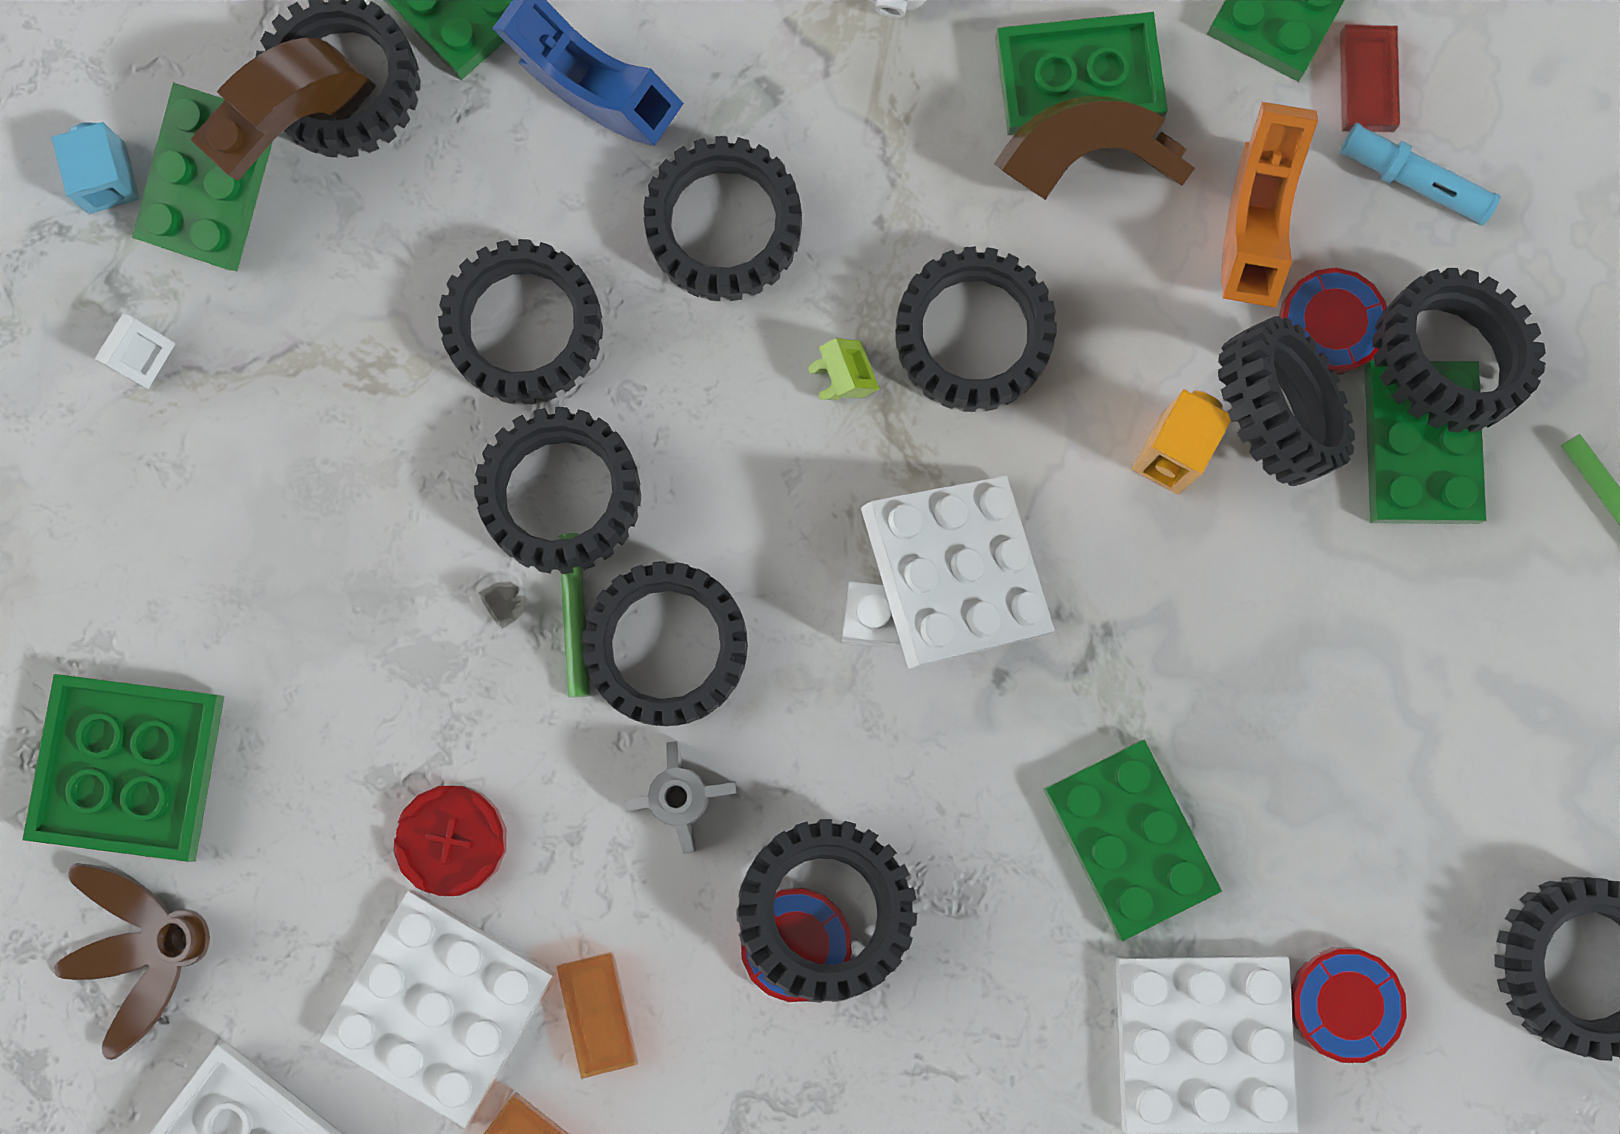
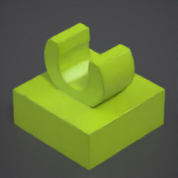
(847, 368)

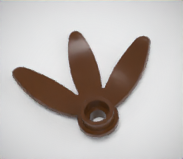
(157, 945)

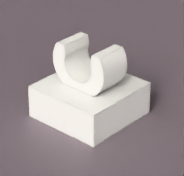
(135, 350)

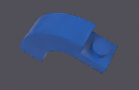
(610, 92)

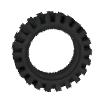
(893, 906)
(1525, 964)

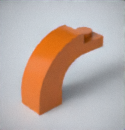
(1261, 205)

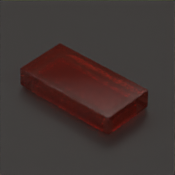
(1370, 77)

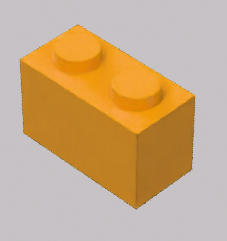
(1183, 440)

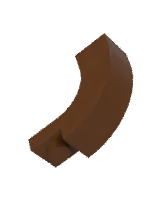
(274, 93)
(1070, 129)

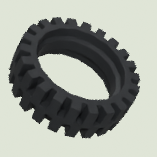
(387, 109)
(705, 161)
(496, 266)
(980, 267)
(1497, 322)
(1254, 370)
(530, 436)
(613, 604)

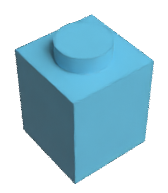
(95, 167)

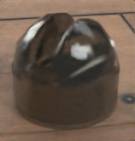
(503, 603)

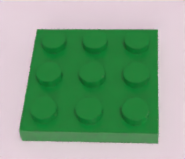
(123, 768)

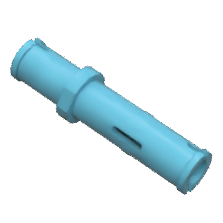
(1419, 174)

